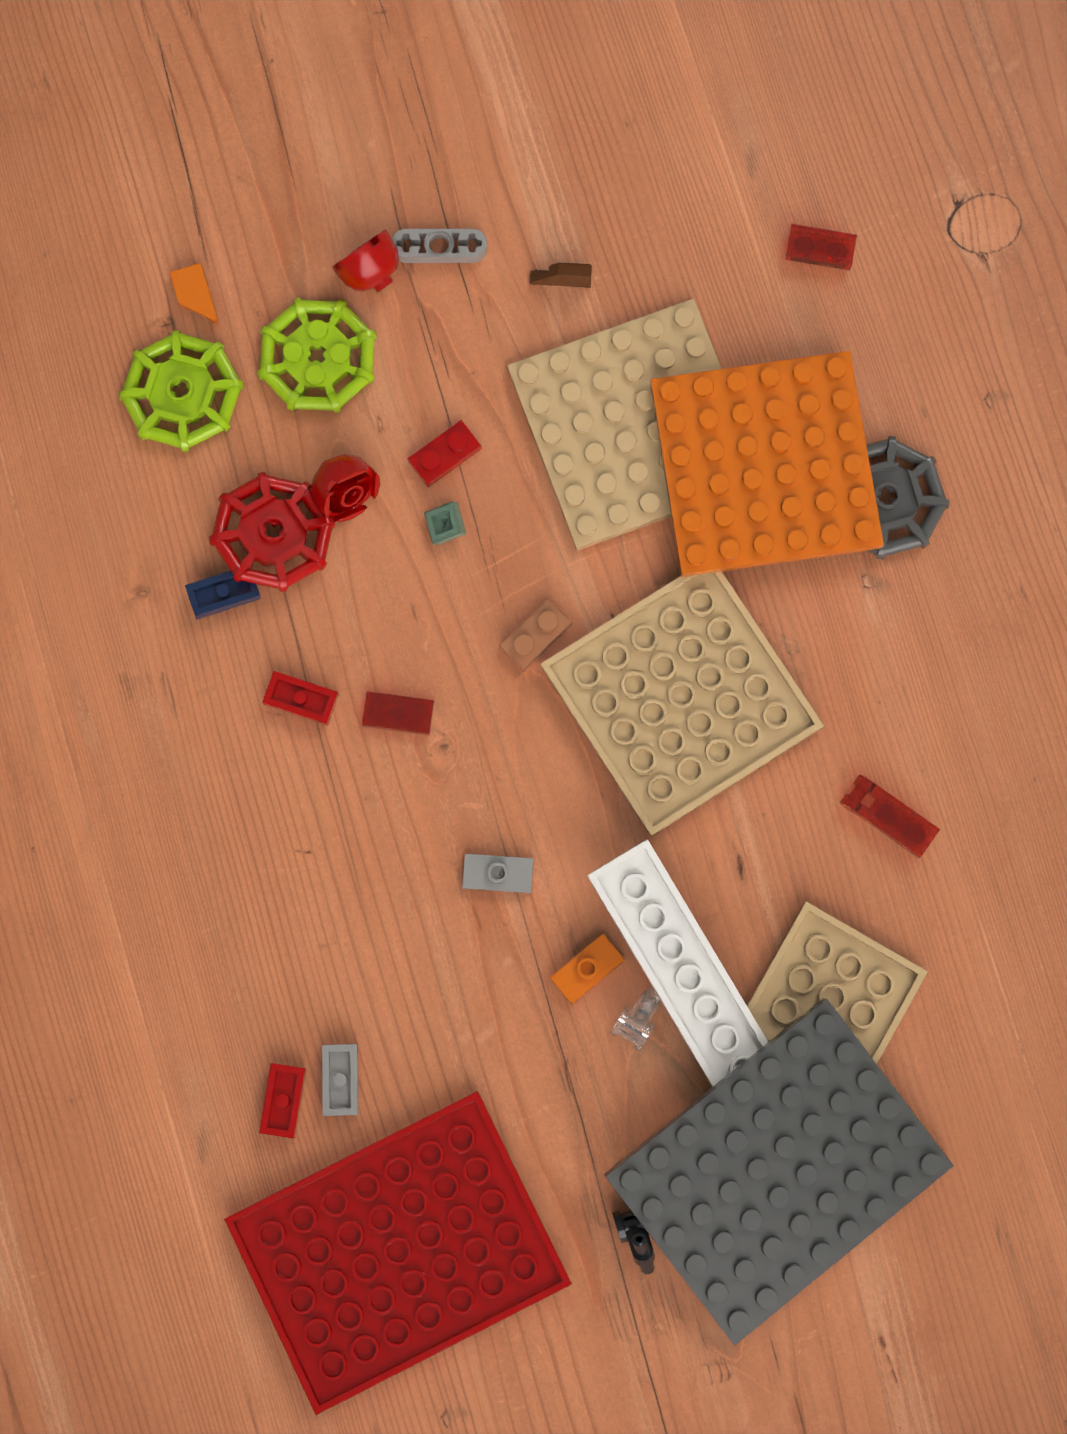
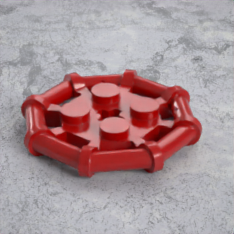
(266, 549)

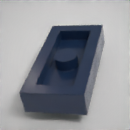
(220, 594)

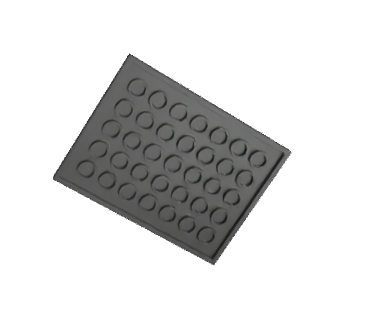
(779, 1170)

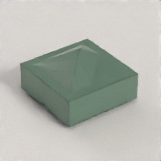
(445, 523)

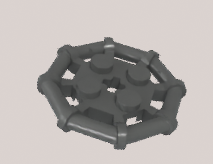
(907, 495)

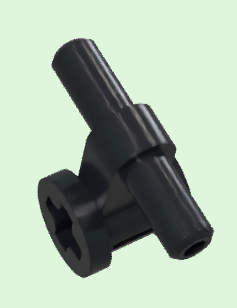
(632, 1231)

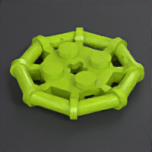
(317, 336)
(189, 407)

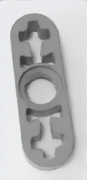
(463, 236)

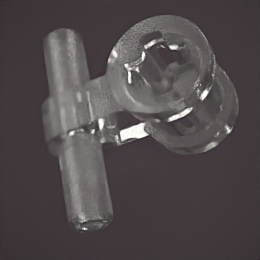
(635, 1023)

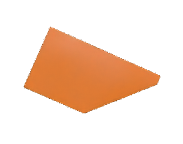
(193, 291)

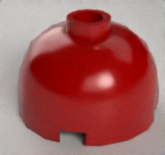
(369, 264)
(343, 487)

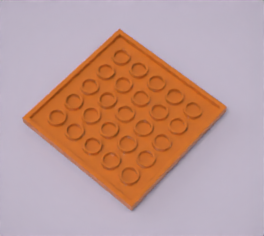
(766, 463)

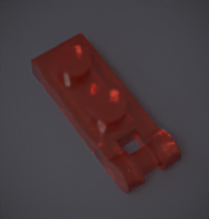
(890, 816)

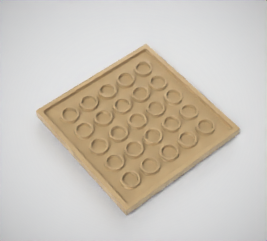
(598, 418)
(681, 697)

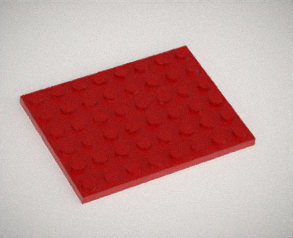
(397, 1252)

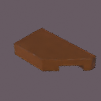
(563, 275)

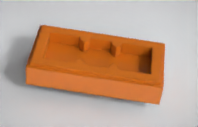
(587, 969)

